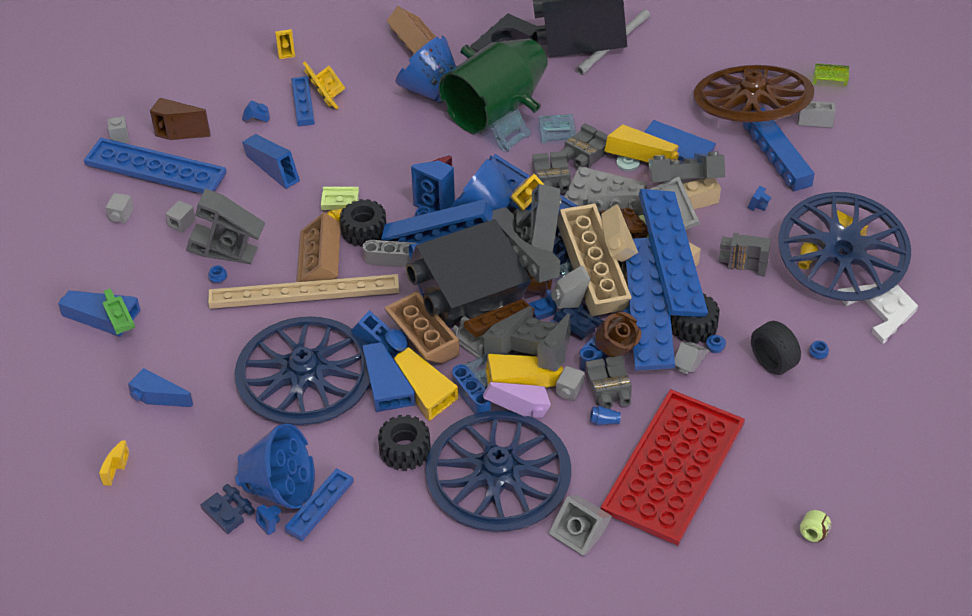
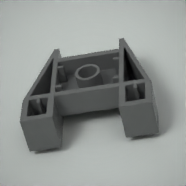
(702, 165)
(539, 224)
(229, 230)
(530, 336)

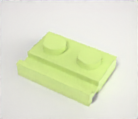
(337, 197)

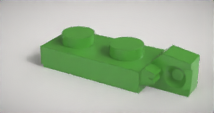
(117, 312)

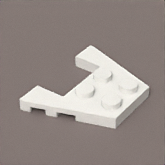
(892, 307)

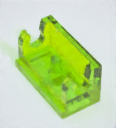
(831, 73)

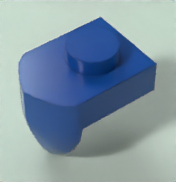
(257, 111)

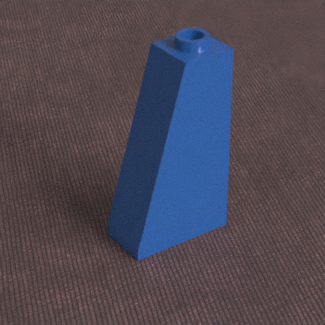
(272, 159)
(89, 309)
(387, 382)

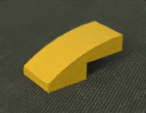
(115, 460)

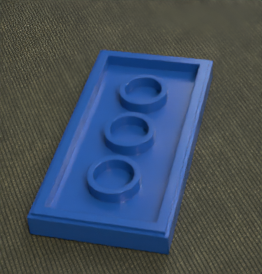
(687, 142)

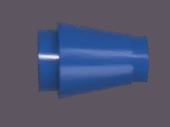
(604, 416)

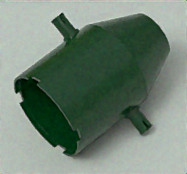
(493, 83)

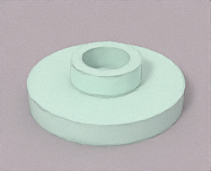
(627, 163)

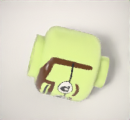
(815, 526)

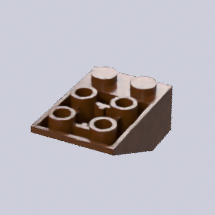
(178, 120)

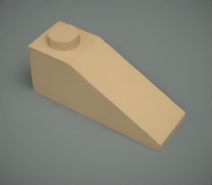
(617, 235)

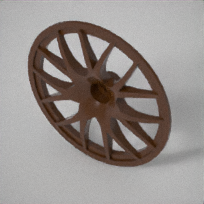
(752, 91)

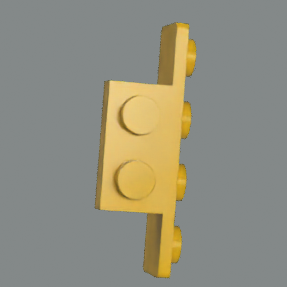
(328, 83)

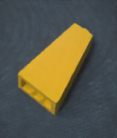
(638, 144)
(519, 370)
(431, 388)

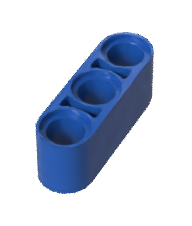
(470, 389)

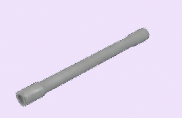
(587, 64)

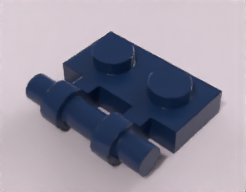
(580, 325)
(221, 511)

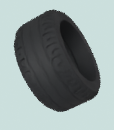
(776, 347)

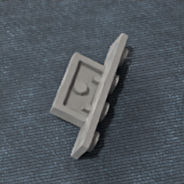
(623, 195)

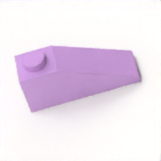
(519, 398)

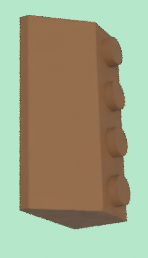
(410, 29)
(319, 250)
(425, 332)

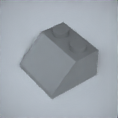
(579, 524)

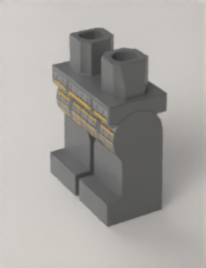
(586, 146)
(554, 173)
(745, 252)
(609, 381)

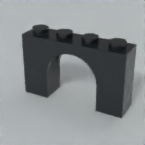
(506, 29)

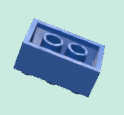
(433, 185)

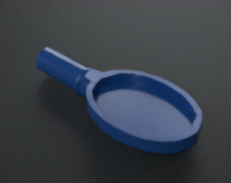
(396, 339)

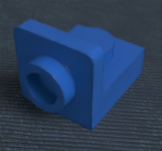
(544, 307)

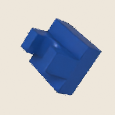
(759, 200)
(267, 518)

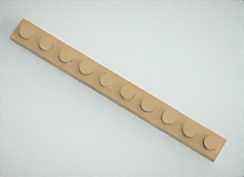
(303, 291)

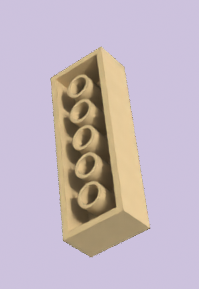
(586, 246)

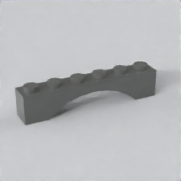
(538, 262)

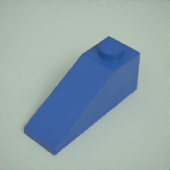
(373, 331)
(158, 391)

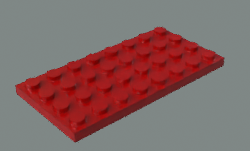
(673, 467)

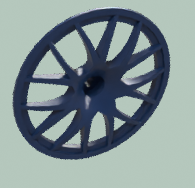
(845, 242)
(302, 369)
(498, 473)

